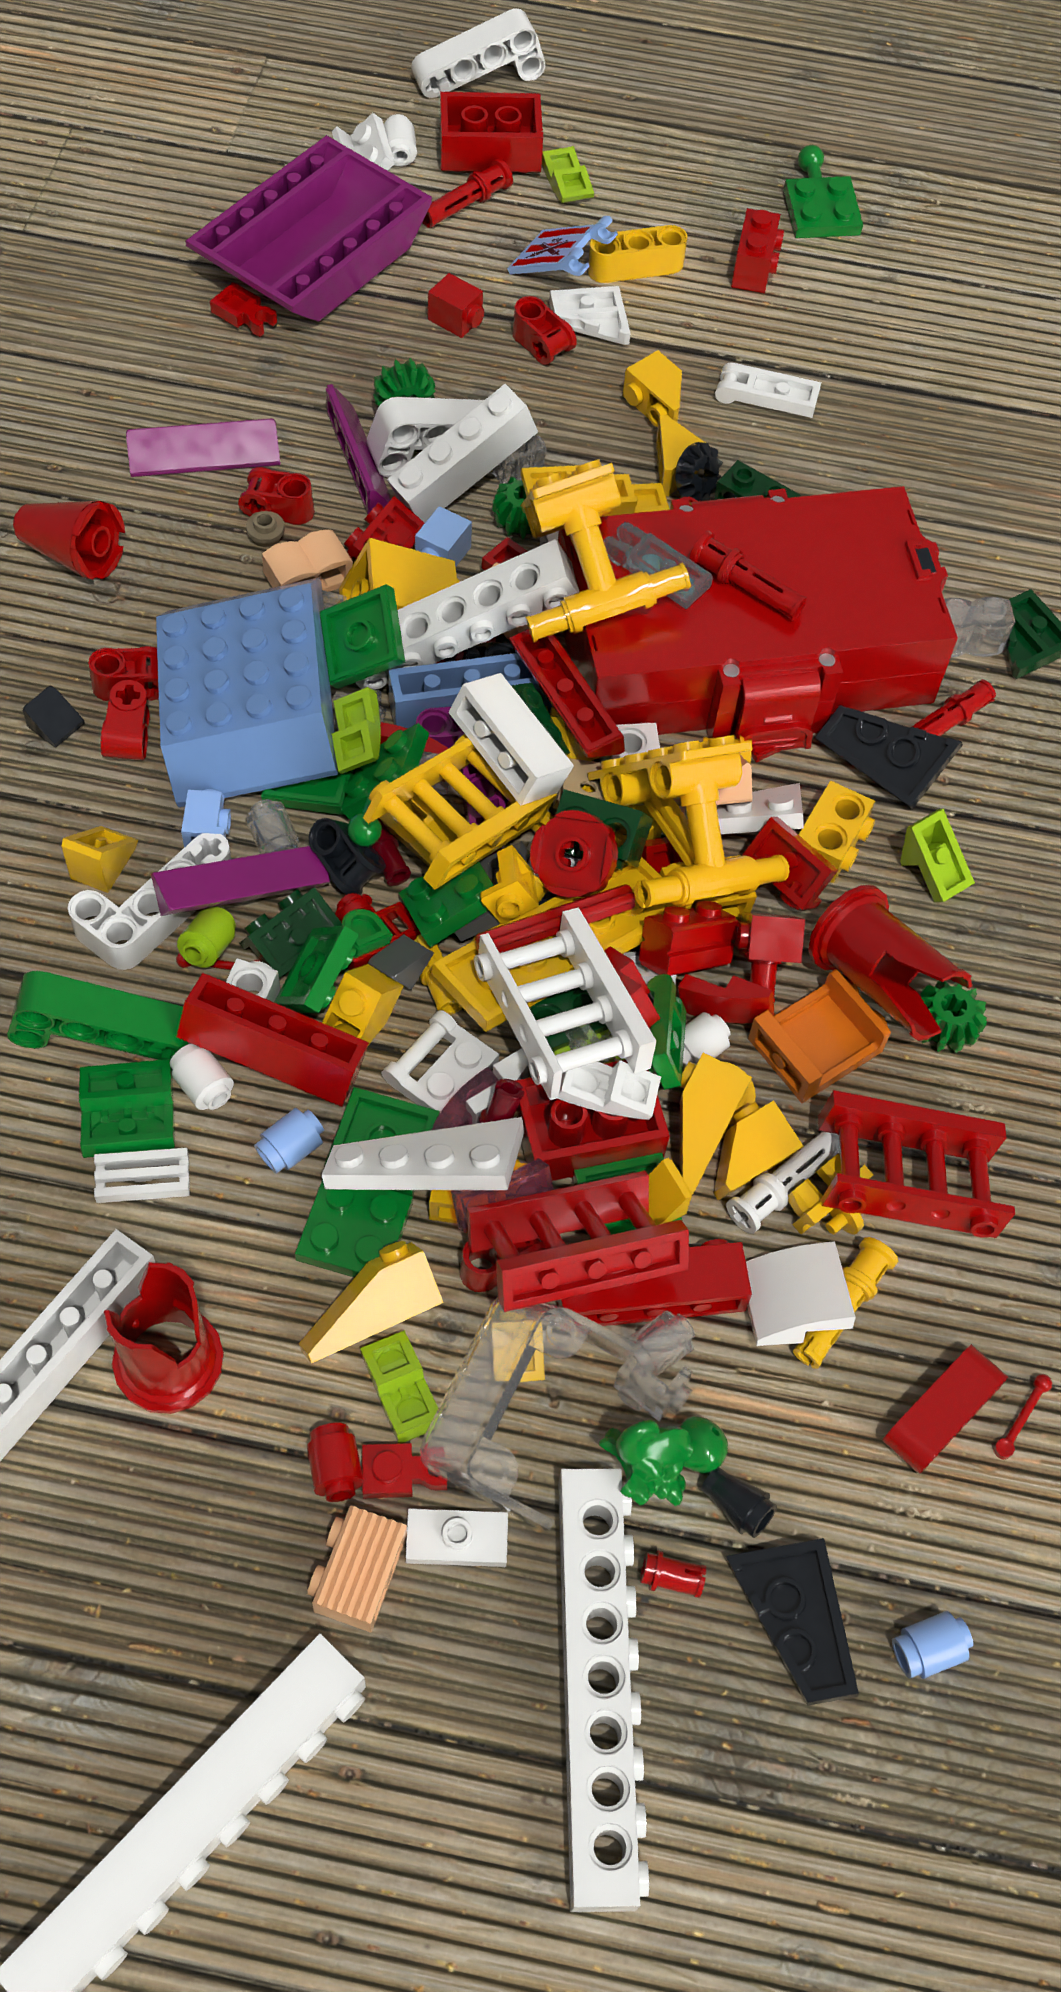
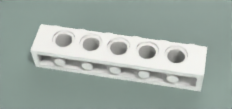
(482, 607)

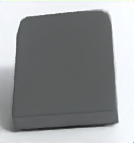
(402, 960)

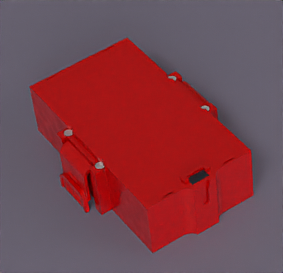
(730, 662)

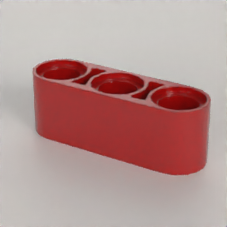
(945, 1409)

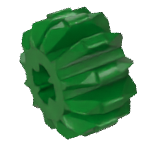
(403, 381)
(508, 508)
(956, 1015)

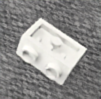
(369, 141)

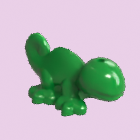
(657, 1455)

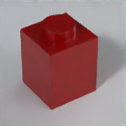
(455, 305)

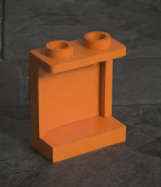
(820, 1037)

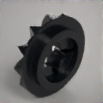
(696, 457)

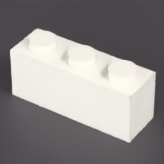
(510, 738)

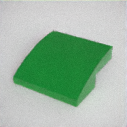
(126, 1107)

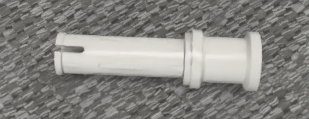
(772, 1190)

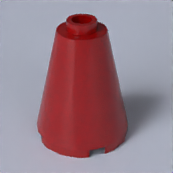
(74, 534)

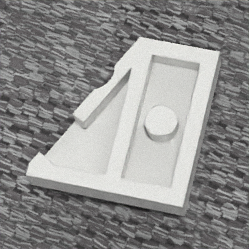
(593, 312)

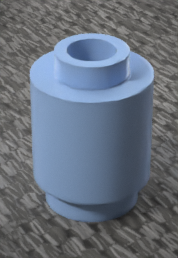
(289, 1140)
(932, 1645)

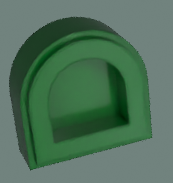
(371, 931)

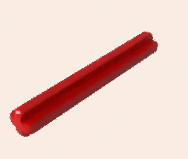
(548, 922)

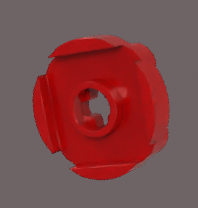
(598, 849)

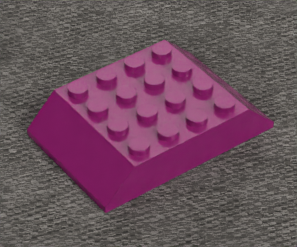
(315, 229)

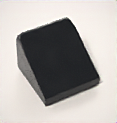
(52, 716)

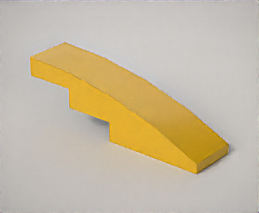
(633, 497)

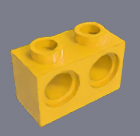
(828, 828)

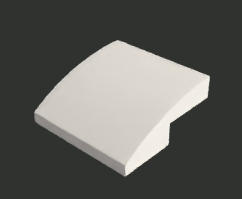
(798, 1293)

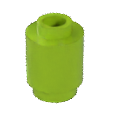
(207, 937)

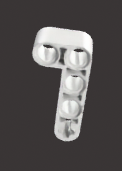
(480, 51)
(411, 425)
(130, 919)

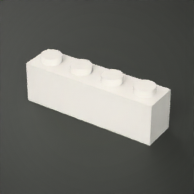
(464, 453)

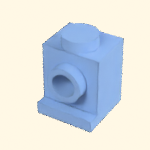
(205, 814)

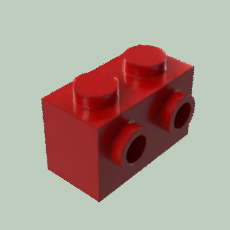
(756, 250)

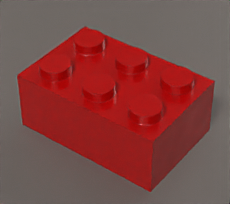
(489, 127)
(580, 1137)

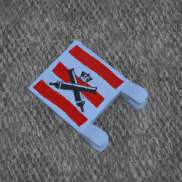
(561, 248)

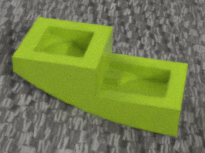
(566, 175)
(359, 730)
(400, 1385)

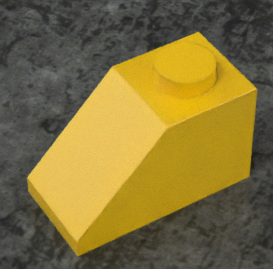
(754, 1146)

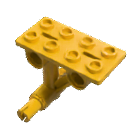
(577, 508)
(695, 775)

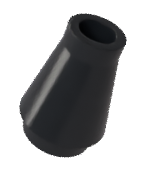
(740, 1502)

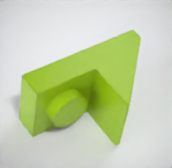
(937, 853)

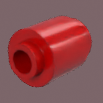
(334, 1462)

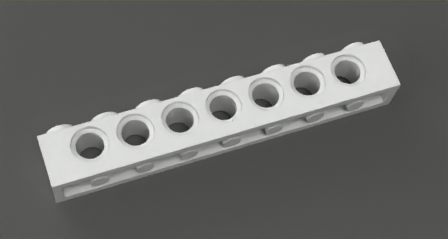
(593, 1883)

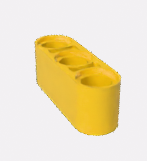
(638, 254)

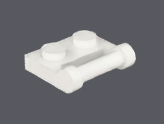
(449, 1073)

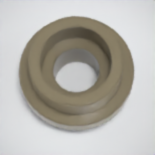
(265, 528)

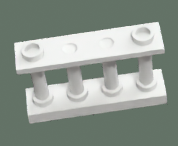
(591, 972)

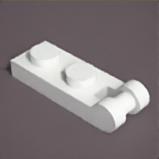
(767, 389)

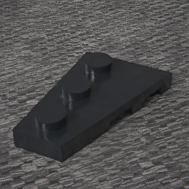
(890, 754)
(801, 1613)

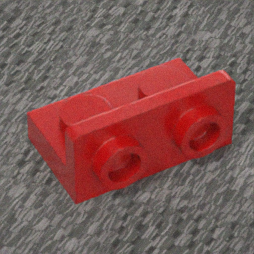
(388, 524)
(807, 868)

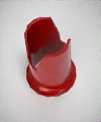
(881, 956)
(145, 1372)

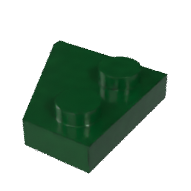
(1034, 636)

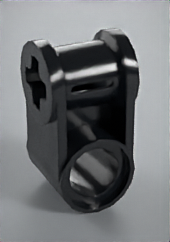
(346, 862)

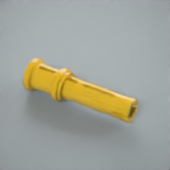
(861, 1282)

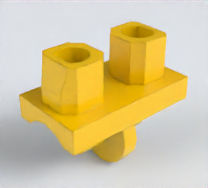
(808, 1205)

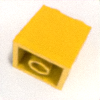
(404, 569)

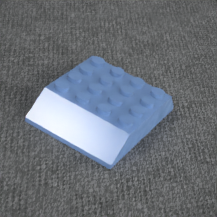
(245, 692)

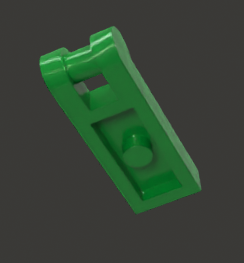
(667, 1031)

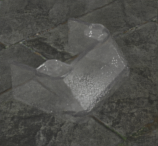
(461, 1432)

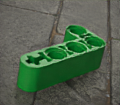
(93, 1015)

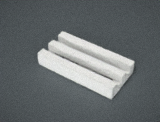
(145, 1159)

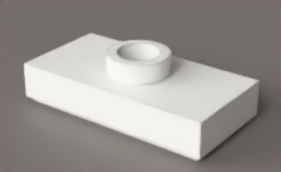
(457, 1537)

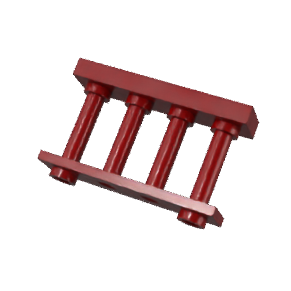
(922, 1129)
(580, 1266)

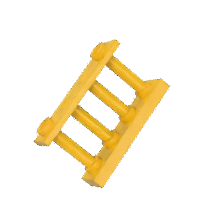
(473, 840)

